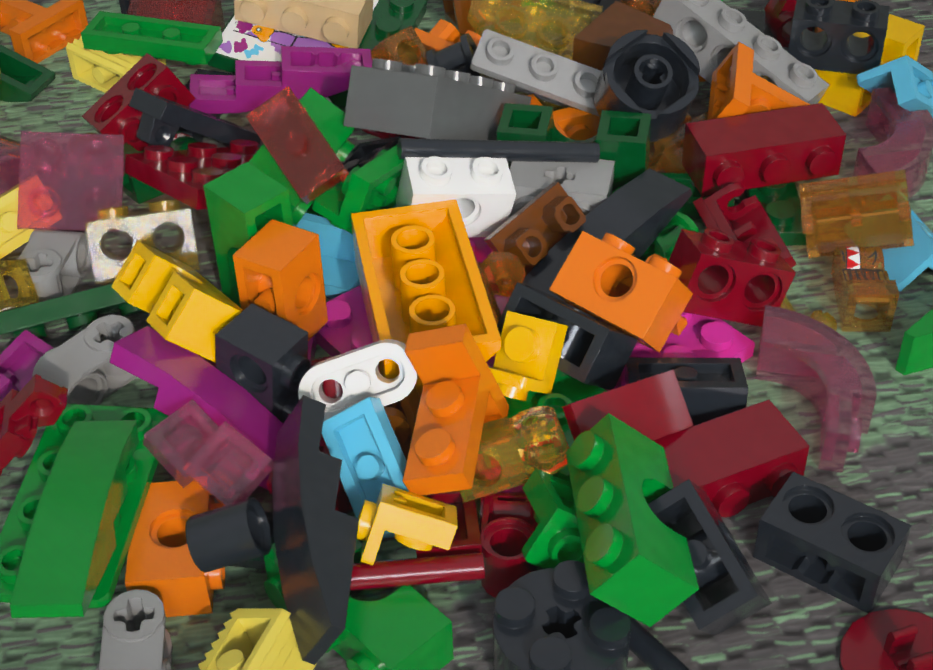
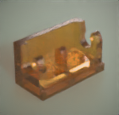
(856, 212)

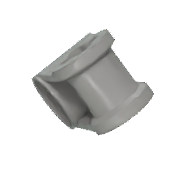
(56, 261)
(84, 362)
(135, 633)

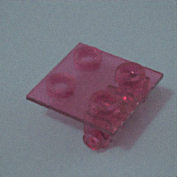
(68, 179)

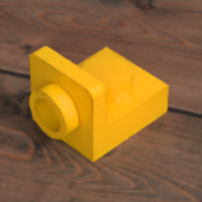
(528, 355)
(412, 517)

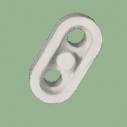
(360, 376)

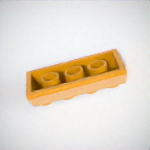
(420, 276)

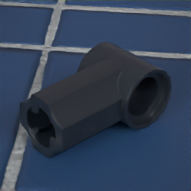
(230, 536)

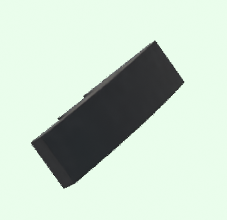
(631, 213)
(310, 536)

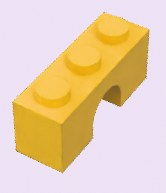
(844, 93)
(179, 299)

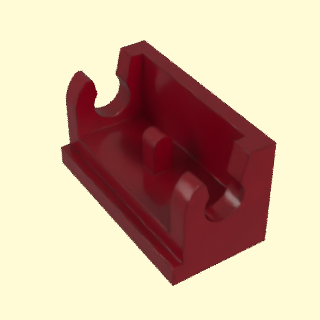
(741, 221)

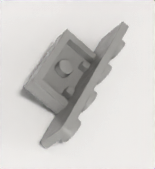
(536, 71)

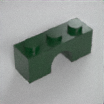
(621, 136)

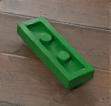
(158, 37)

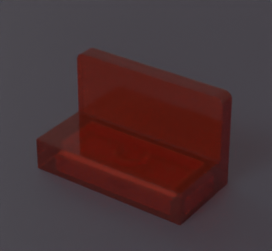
(297, 145)

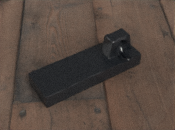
(164, 117)

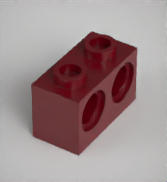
(112, 111)
(737, 276)

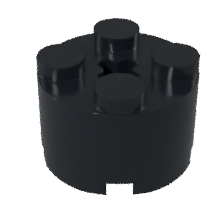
(649, 77)
(557, 625)

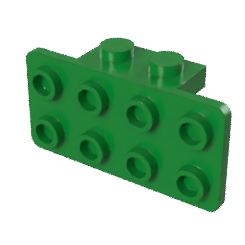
(138, 475)

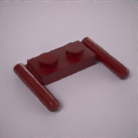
(460, 563)

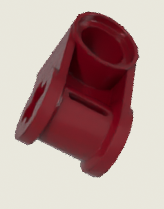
(504, 530)

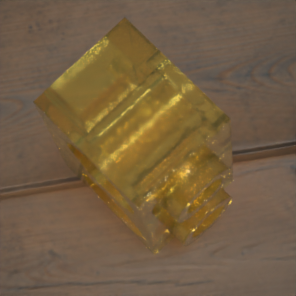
(141, 228)

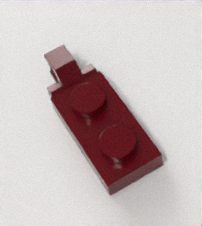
(24, 411)

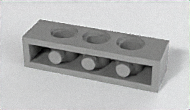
(715, 29)

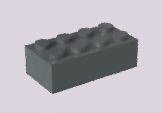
(426, 101)

